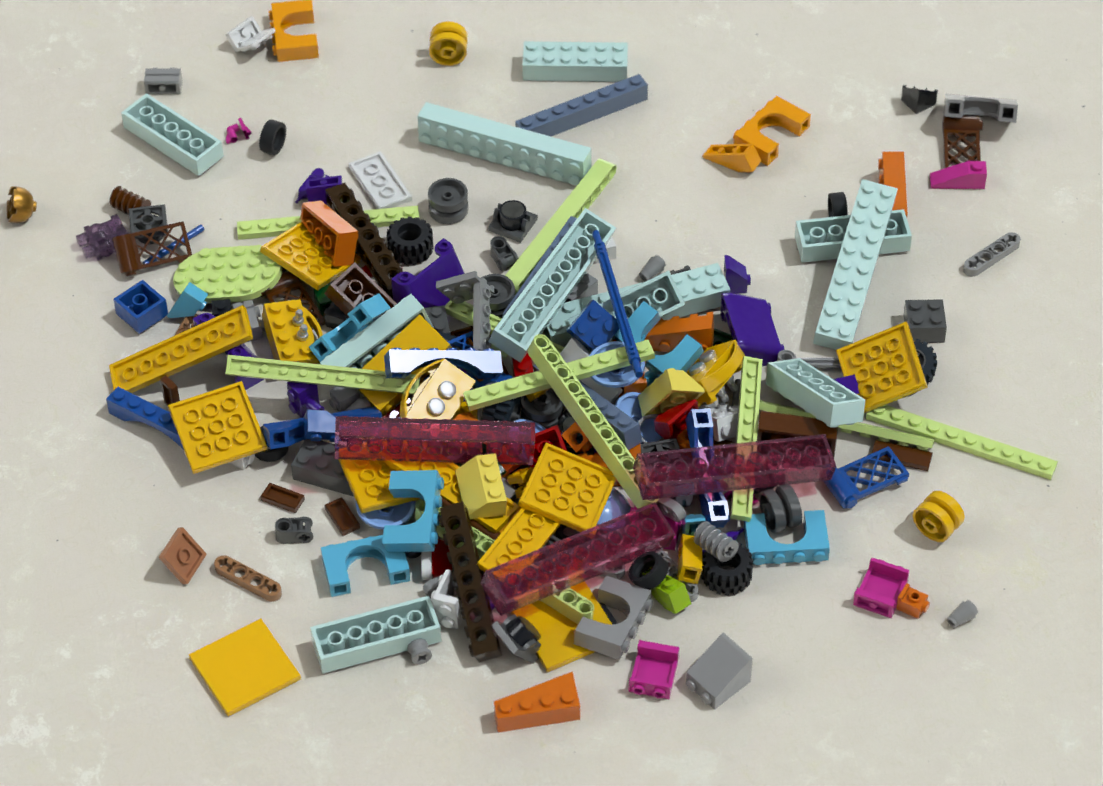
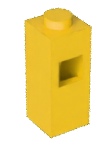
(689, 560)

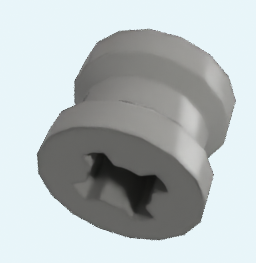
(419, 651)

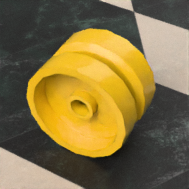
(448, 43)
(938, 516)

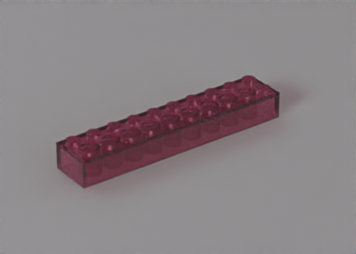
(433, 440)
(733, 467)
(576, 558)

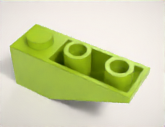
(671, 594)

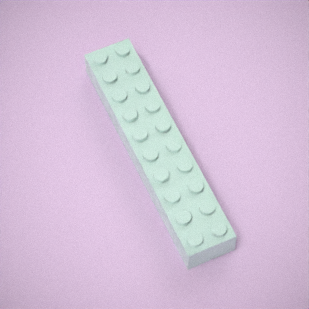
(503, 144)
(855, 265)
(550, 286)
(699, 288)

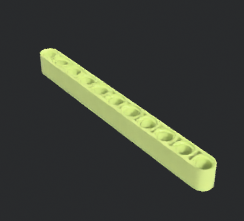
(579, 199)
(587, 416)
(565, 602)

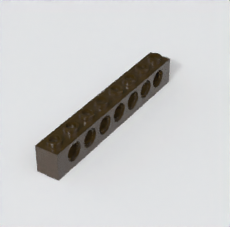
(369, 243)
(490, 646)

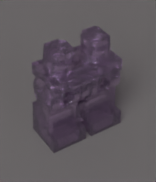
(100, 238)

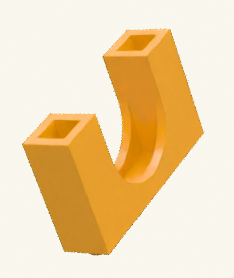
(289, 46)
(775, 113)

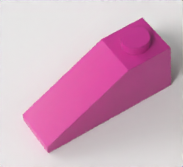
(960, 176)

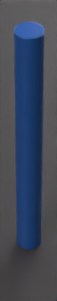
(197, 230)

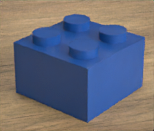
(140, 306)
(593, 326)

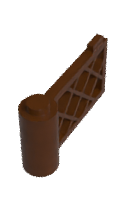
(961, 129)
(128, 254)
(283, 289)

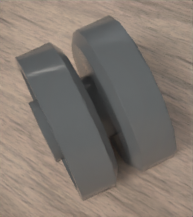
(448, 200)
(503, 293)
(544, 410)
(780, 508)

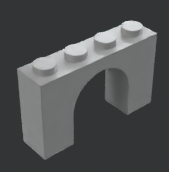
(959, 105)
(615, 638)

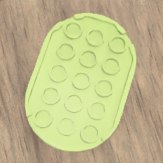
(228, 273)

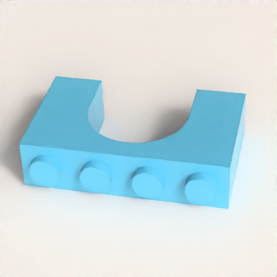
(358, 320)
(680, 358)
(421, 534)
(811, 547)
(340, 556)

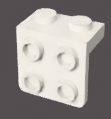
(248, 35)
(724, 421)
(444, 604)

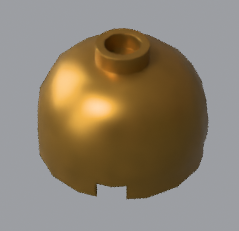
(20, 205)

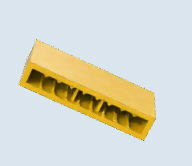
(416, 335)

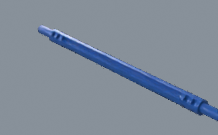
(630, 346)

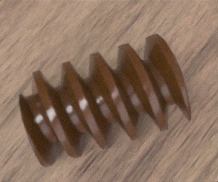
(124, 200)

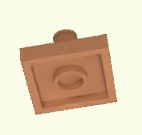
(182, 555)

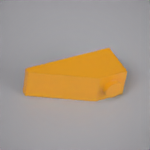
(734, 156)

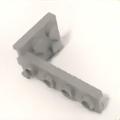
(469, 287)

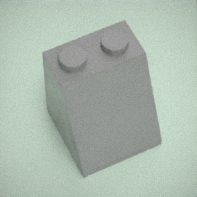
(720, 672)

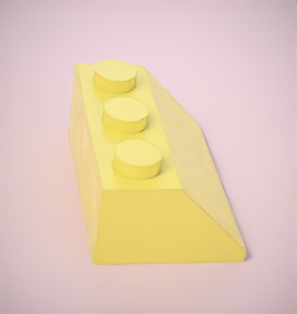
(668, 391)
(482, 487)

